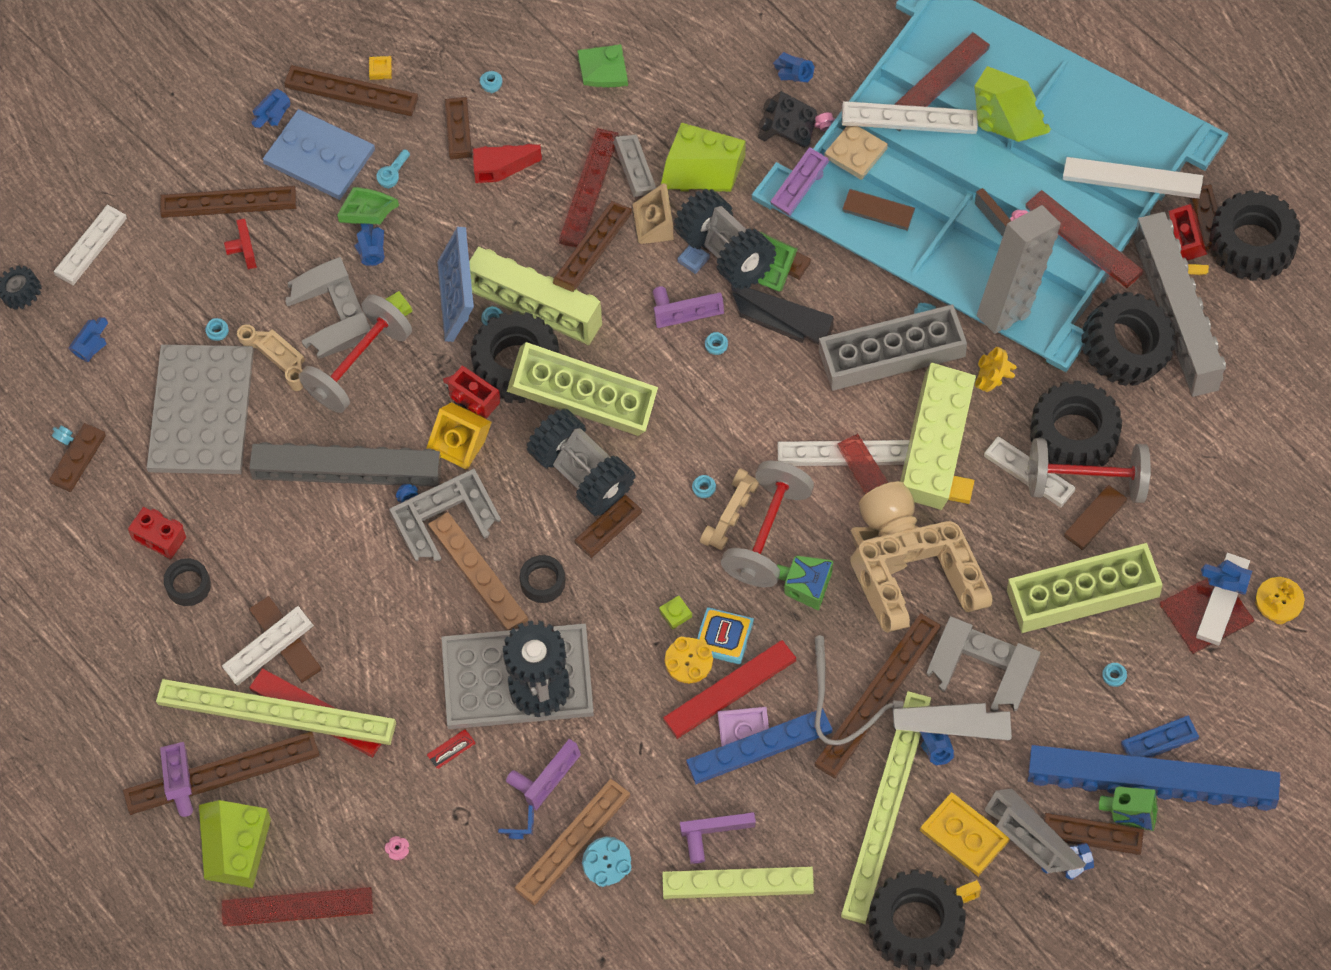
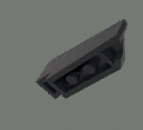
(782, 315)

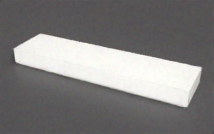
(90, 245)
(1016, 464)
(1219, 608)
(267, 645)

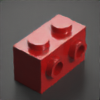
(1188, 232)
(473, 392)
(157, 532)

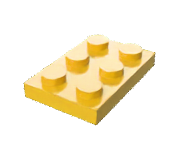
(964, 834)

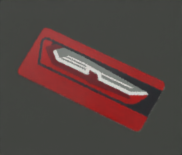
(451, 749)

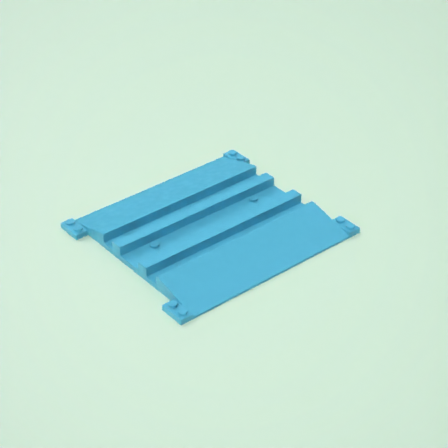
(938, 173)

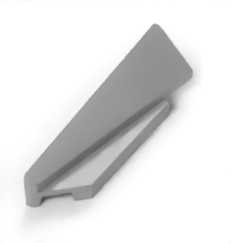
(955, 719)
(1031, 832)

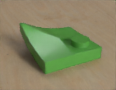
(603, 66)
(366, 207)
(779, 270)

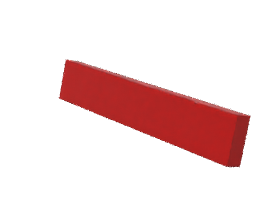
(272, 686)
(729, 689)

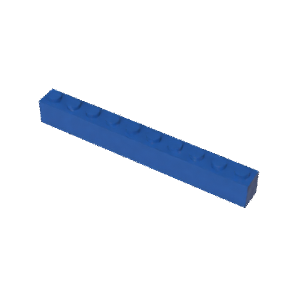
(1167, 777)

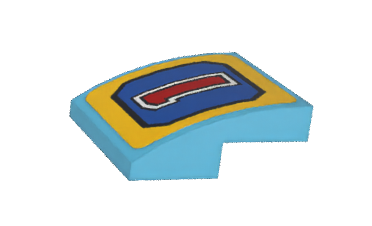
(725, 634)

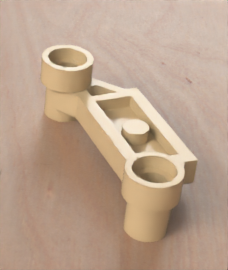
(276, 350)
(730, 516)

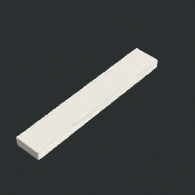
(909, 117)
(1133, 177)
(827, 454)

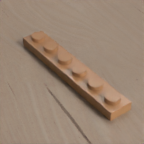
(477, 572)
(572, 842)

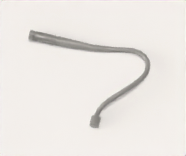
(820, 665)

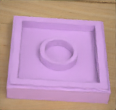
(741, 723)

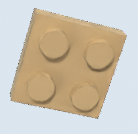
(856, 151)

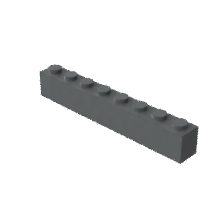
(345, 464)

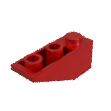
(498, 163)

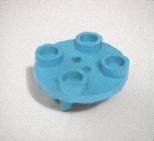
(616, 855)

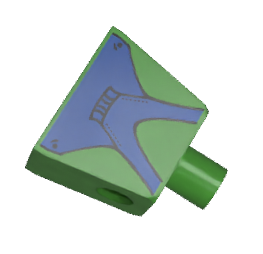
(807, 580)
(1132, 807)

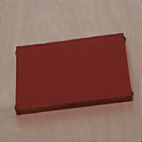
(1188, 609)

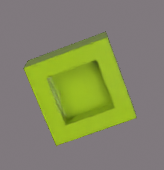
(400, 303)
(675, 612)

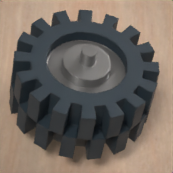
(19, 287)

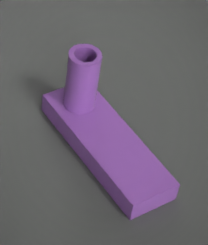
(800, 181)
(686, 310)
(177, 777)
(538, 791)
(695, 829)

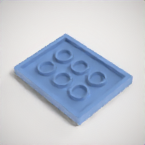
(319, 154)
(455, 284)

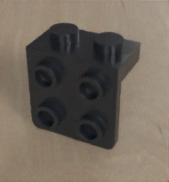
(787, 118)

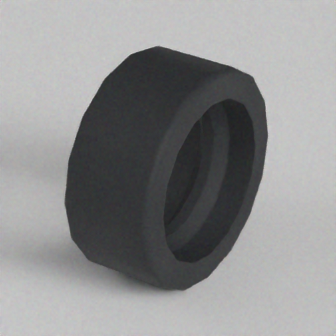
(538, 562)
(195, 596)

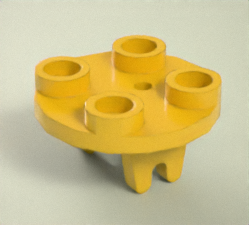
(993, 368)
(1272, 606)
(678, 656)

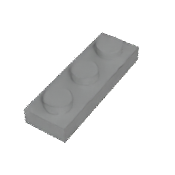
(634, 165)

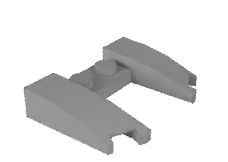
(334, 279)
(463, 488)
(1017, 660)

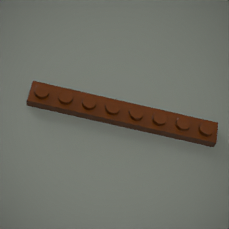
(879, 693)
(227, 771)

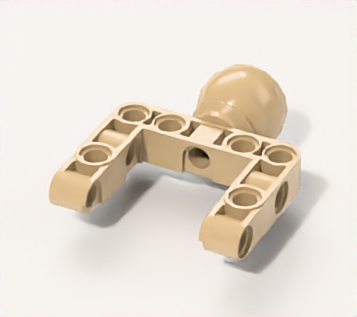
(901, 541)

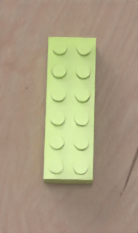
(530, 292)
(582, 389)
(937, 434)
(1084, 588)

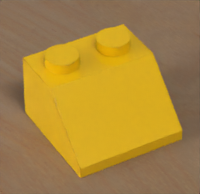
(458, 434)

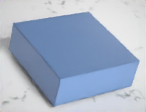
(693, 258)

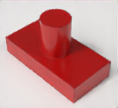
(242, 244)

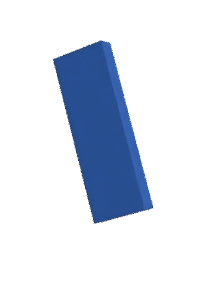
(1161, 738)

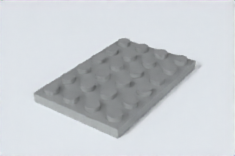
(200, 409)
(479, 685)

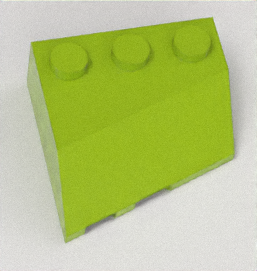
(1008, 106)
(703, 160)
(232, 841)

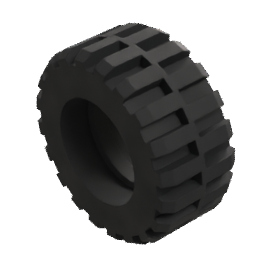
(1261, 211)
(1146, 321)
(503, 333)
(1081, 401)
(920, 889)

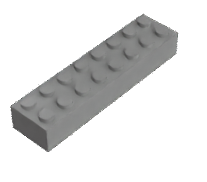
(1177, 296)

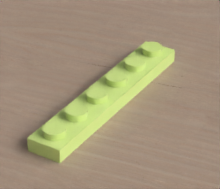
(738, 882)

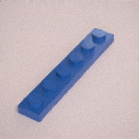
(756, 747)

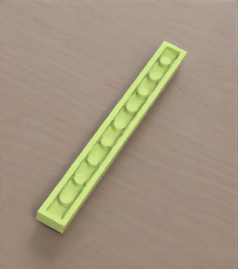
(276, 711)
(883, 818)

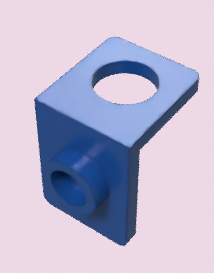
(518, 834)

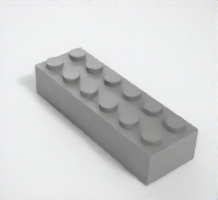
(1018, 269)
(892, 347)

